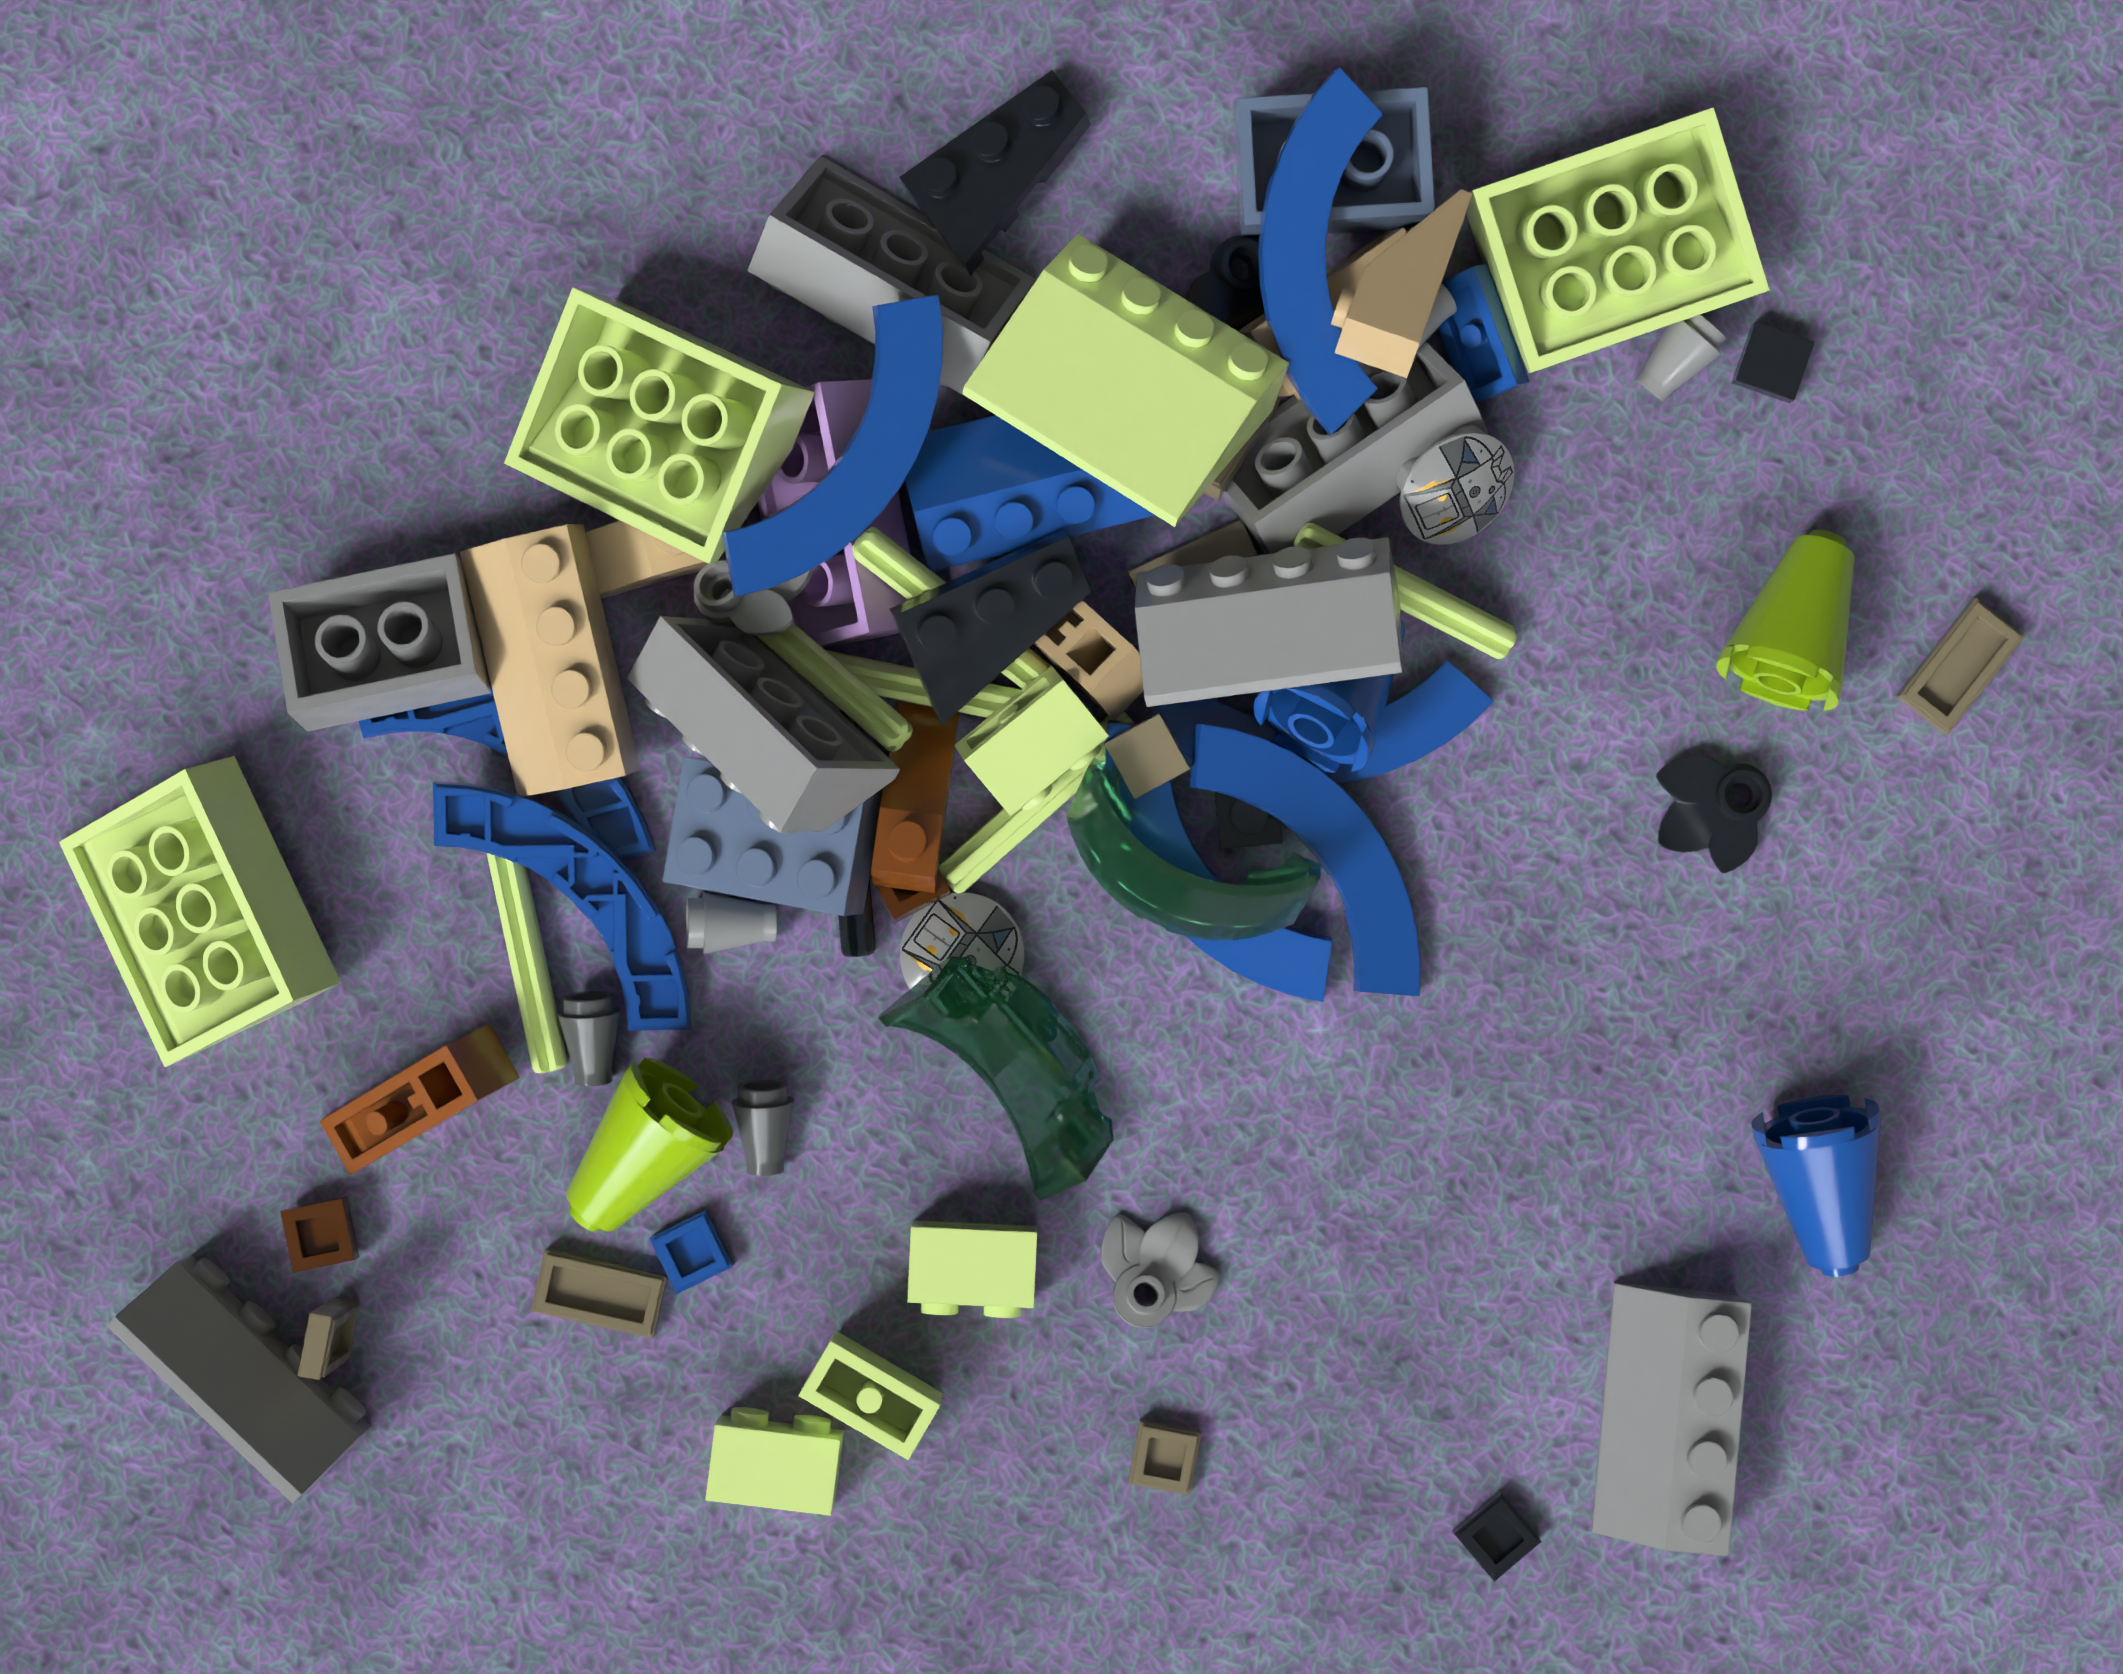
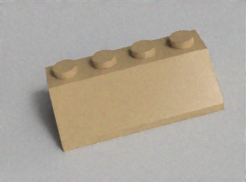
(550, 660)

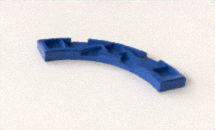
(1295, 247)
(870, 466)
(1407, 732)
(601, 807)
(1337, 836)
(589, 876)
(1280, 960)

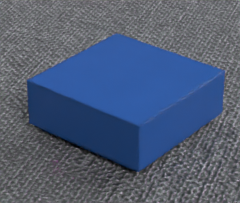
(691, 1251)

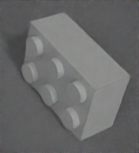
(378, 643)

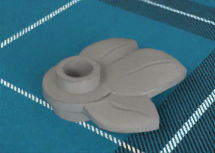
(754, 613)
(1161, 1260)

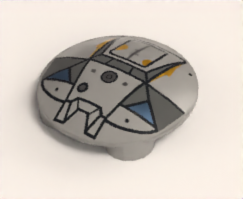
(1455, 486)
(960, 927)

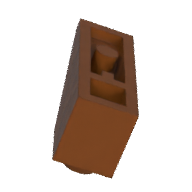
(915, 803)
(419, 1098)

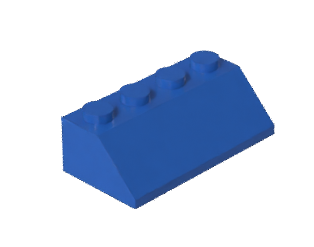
(994, 490)

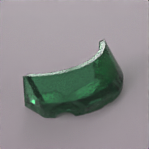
(1168, 892)
(1024, 1056)

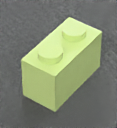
(1032, 742)
(972, 1267)
(871, 1395)
(775, 1462)

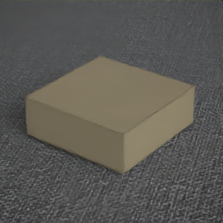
(1147, 755)
(1164, 1457)

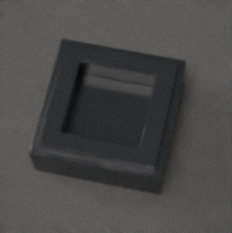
(1773, 362)
(1496, 1536)

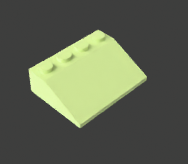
(1617, 240)
(1127, 379)
(655, 424)
(199, 909)

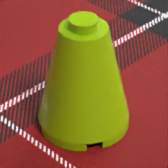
(1797, 627)
(644, 1145)

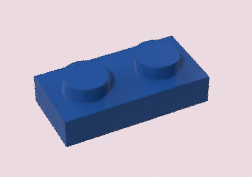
(1480, 336)

